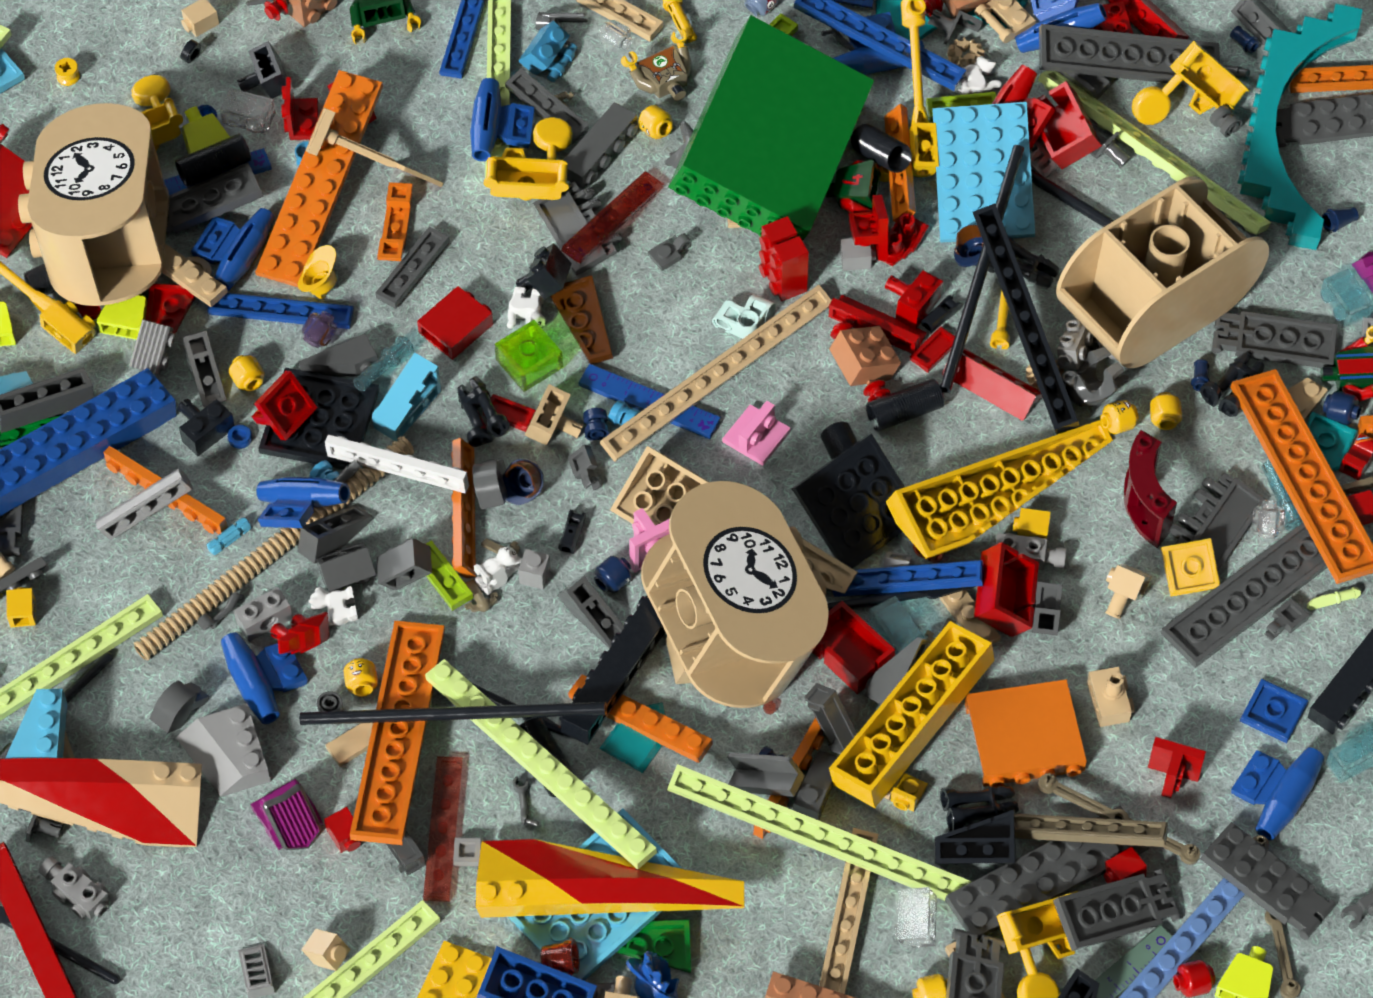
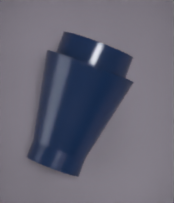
(1338, 218)

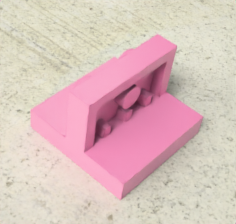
(757, 433)
(645, 536)

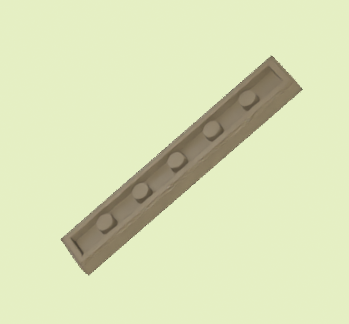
(1091, 830)

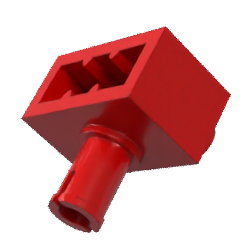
(916, 298)

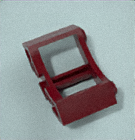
(1142, 483)

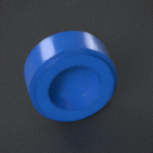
(240, 436)

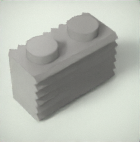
(152, 347)

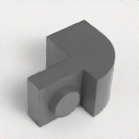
(489, 483)
(1047, 608)
(175, 705)

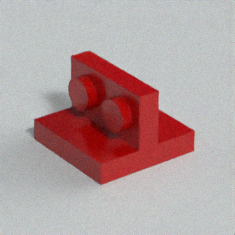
(871, 227)
(284, 406)
(1177, 761)

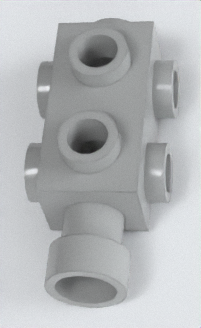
(1073, 345)
(1034, 548)
(75, 890)

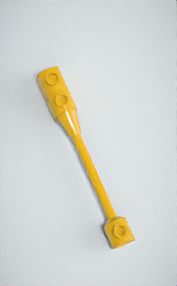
(922, 132)
(55, 317)

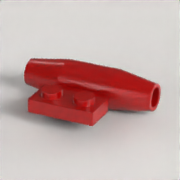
(1017, 90)

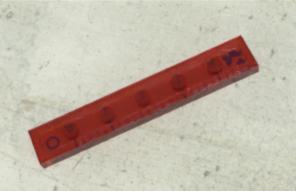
(612, 217)
(443, 829)

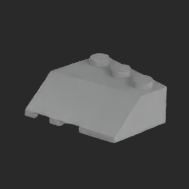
(227, 750)

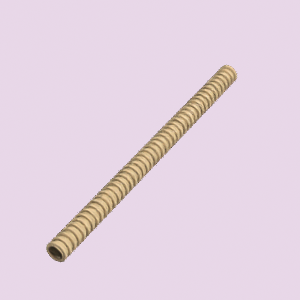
(253, 564)

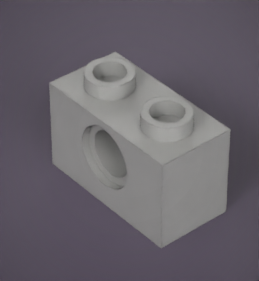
(262, 613)

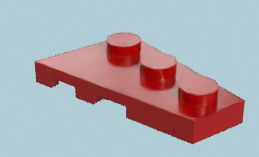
(168, 305)

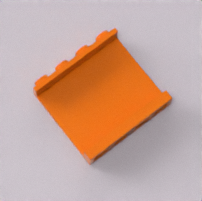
(1026, 733)

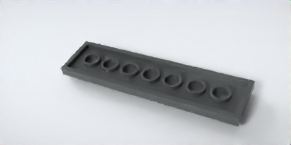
(1112, 53)
(1245, 597)
(1034, 878)

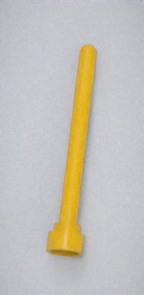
(1000, 335)

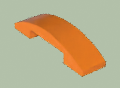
(396, 222)

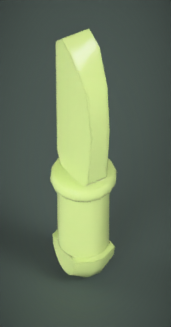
(1333, 598)

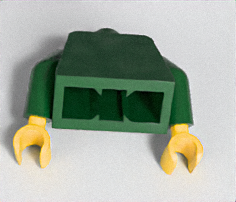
(376, 12)

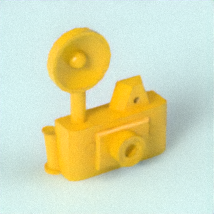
(1200, 70)
(162, 117)
(531, 178)
(1031, 928)

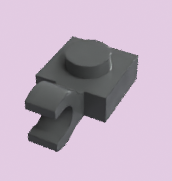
(667, 254)
(582, 466)
(1286, 617)
(1360, 909)

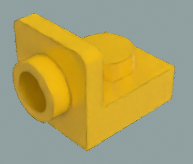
(908, 792)

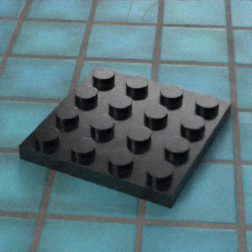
(340, 412)
(850, 499)

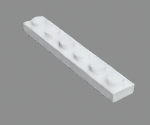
(397, 464)

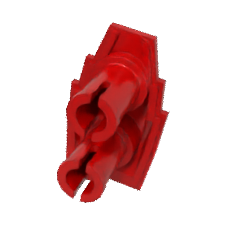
(904, 238)
(303, 635)

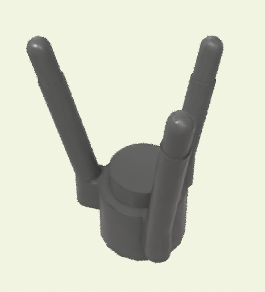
(544, 18)

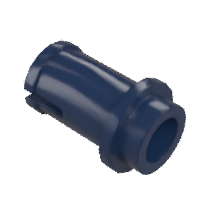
(1248, 42)
(1201, 370)

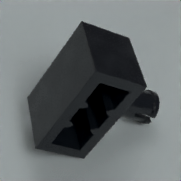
(268, 71)
(546, 272)
(204, 426)

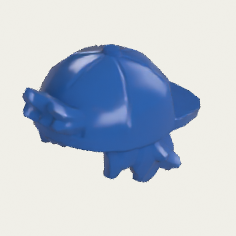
(653, 977)

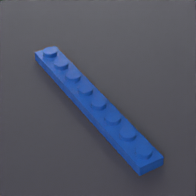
(881, 40)

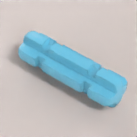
(228, 536)

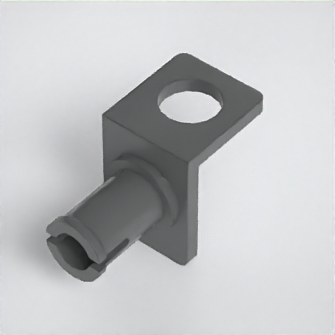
(948, 25)
(1110, 149)
(44, 826)

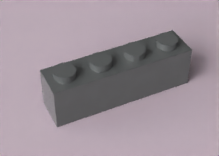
(600, 145)
(44, 399)

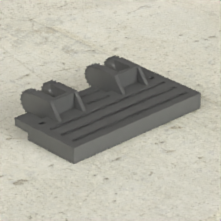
(566, 219)
(1221, 518)

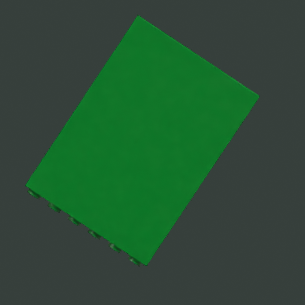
(771, 131)

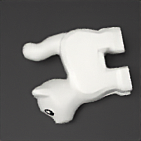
(974, 81)
(525, 307)
(497, 570)
(336, 602)

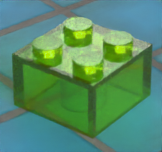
(528, 355)

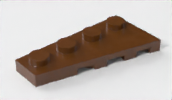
(583, 316)

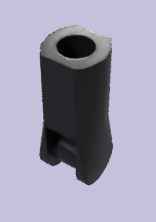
(940, 315)
(571, 532)

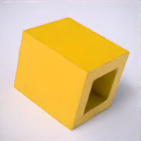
(1032, 523)
(21, 607)

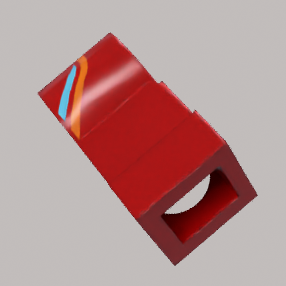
(1358, 457)

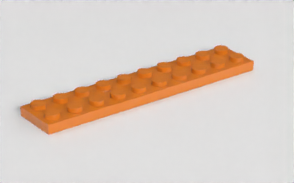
(318, 182)
(1306, 475)
(397, 746)

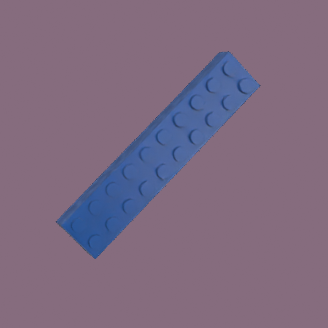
(82, 437)

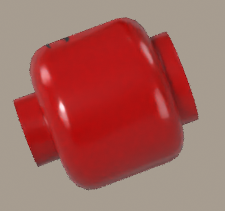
(1194, 978)

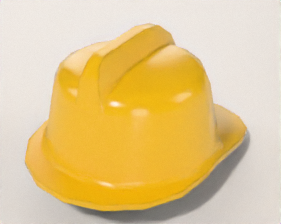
(318, 273)

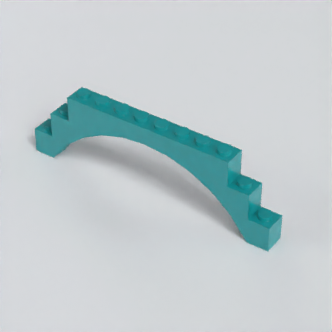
(1264, 170)

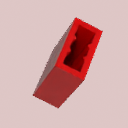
(455, 322)

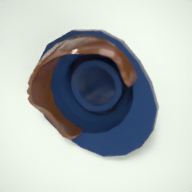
(968, 246)
(521, 473)

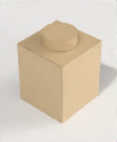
(199, 17)
(326, 949)

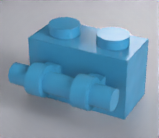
(544, 49)

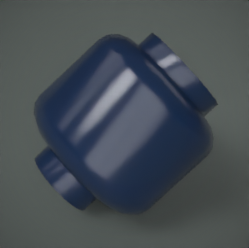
(1342, 407)
(612, 574)

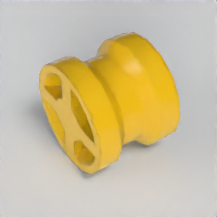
(71, 75)

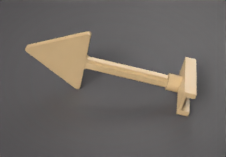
(324, 133)

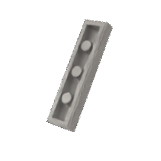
(144, 504)

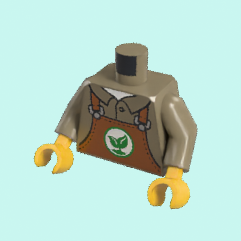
(663, 71)

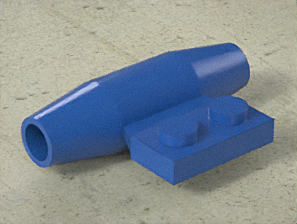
(1060, 14)
(866, 59)
(492, 121)
(234, 246)
(293, 499)
(261, 675)
(1280, 789)

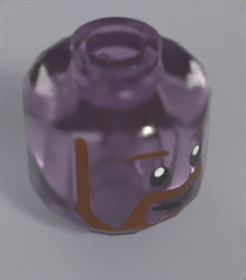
(319, 329)

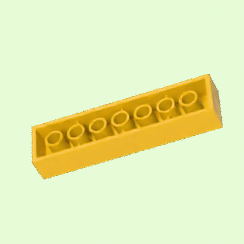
(912, 714)

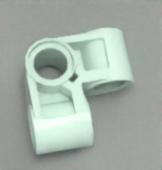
(737, 318)

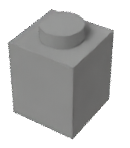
(856, 256)
(534, 569)

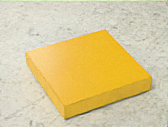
(1190, 567)

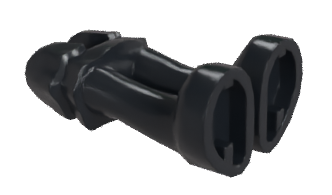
(1041, 268)
(1213, 392)
(480, 396)
(958, 816)

